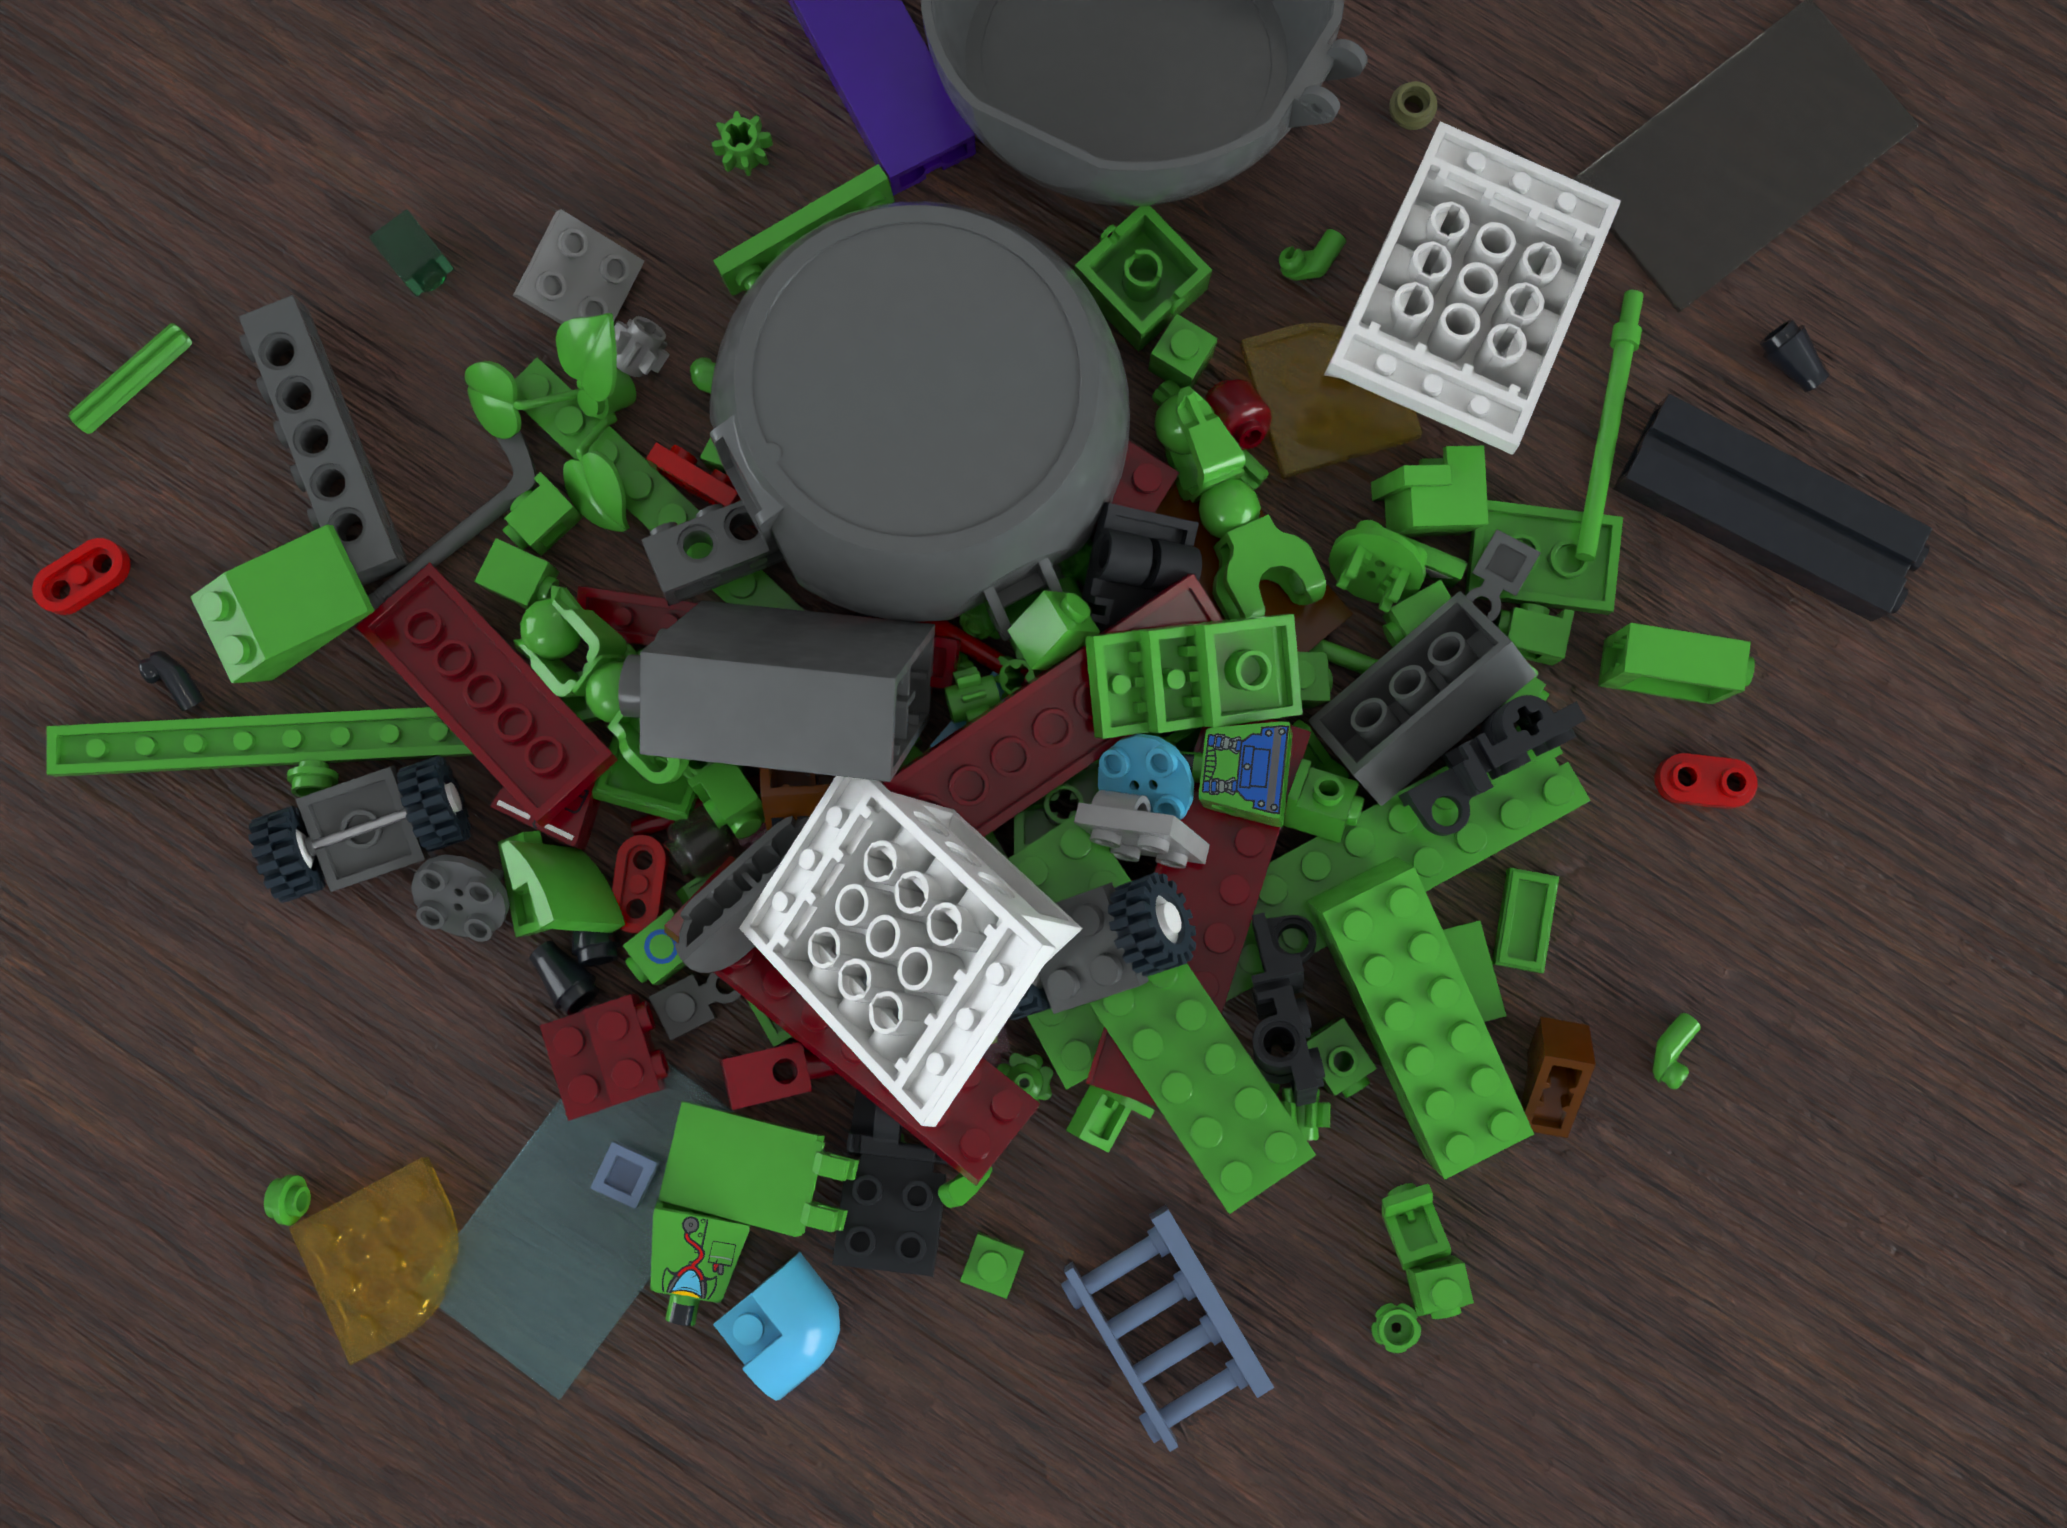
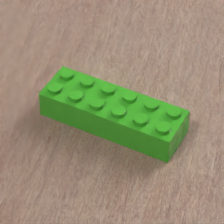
(1420, 1016)

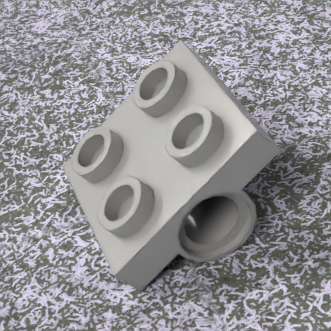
(577, 272)
(1132, 830)

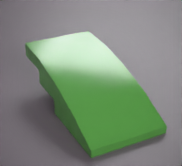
(1193, 675)

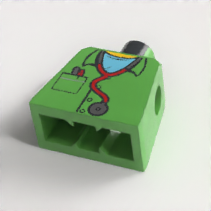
(692, 1258)

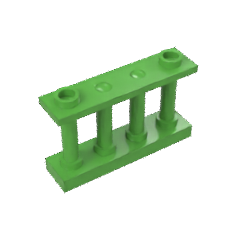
(747, 261)

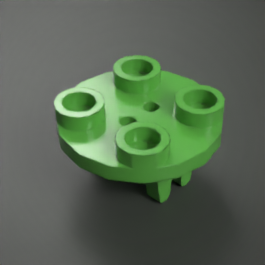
(1377, 564)

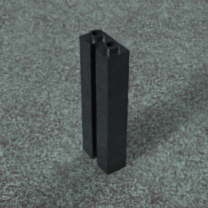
(1774, 509)

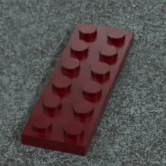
(487, 695)

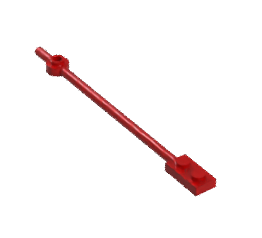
(717, 488)

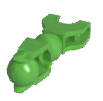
(1230, 510)
(553, 631)

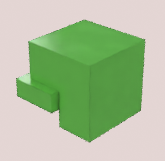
(1437, 495)

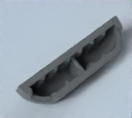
(713, 917)

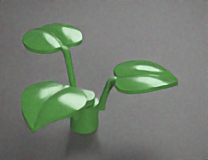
(587, 354)

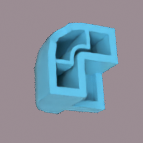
(783, 1328)

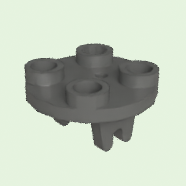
(460, 897)

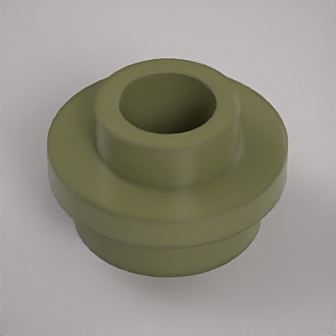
(1417, 93)

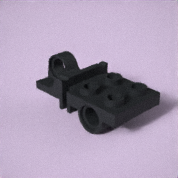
(1136, 559)
(1494, 751)
(1284, 1017)
(892, 1201)

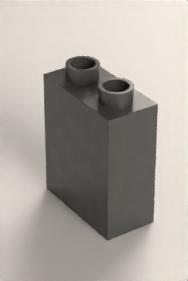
(782, 690)

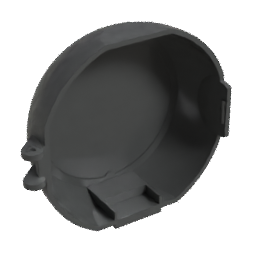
(1138, 92)
(921, 411)

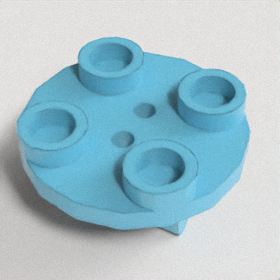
(1148, 759)

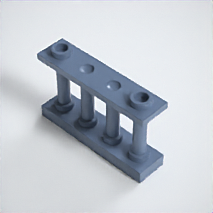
(1215, 1326)

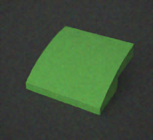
(563, 886)

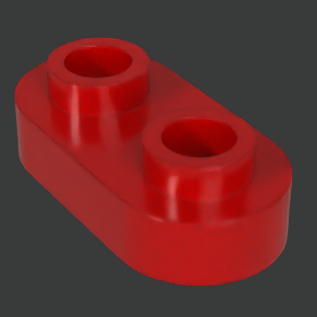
(83, 573)
(1708, 781)
(635, 884)

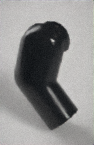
(175, 676)

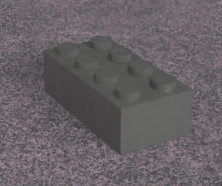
(1422, 697)

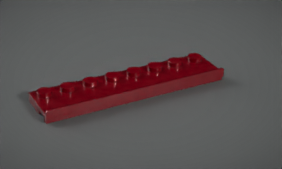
(1222, 906)

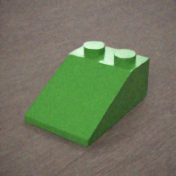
(282, 606)

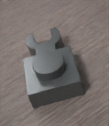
(1502, 567)
(689, 1004)

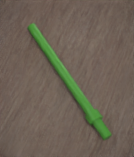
(1624, 341)

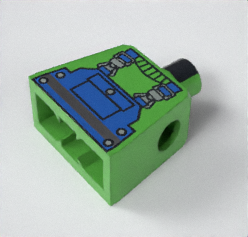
(1244, 770)

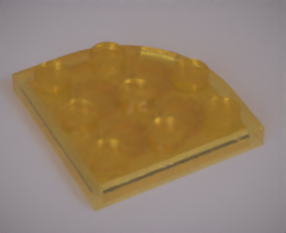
(1317, 415)
(381, 1258)

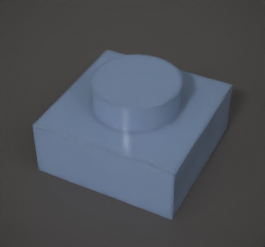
(625, 1174)

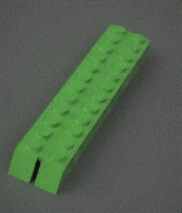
(1499, 817)

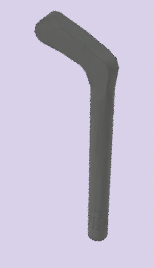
(522, 480)

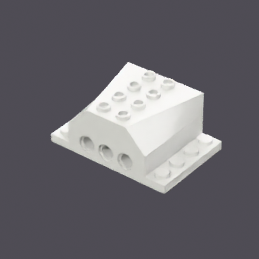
(1474, 288)
(905, 936)

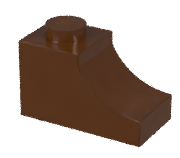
(1557, 1075)

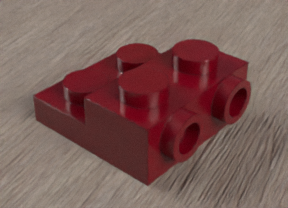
(605, 1056)

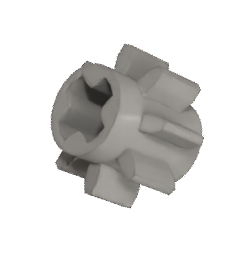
(640, 346)

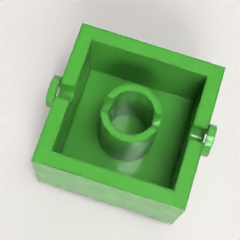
(1143, 275)

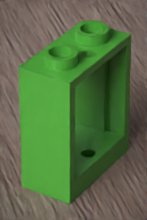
(1675, 664)

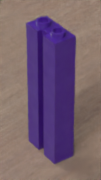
(887, 86)

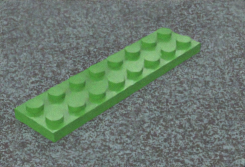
(1180, 1045)

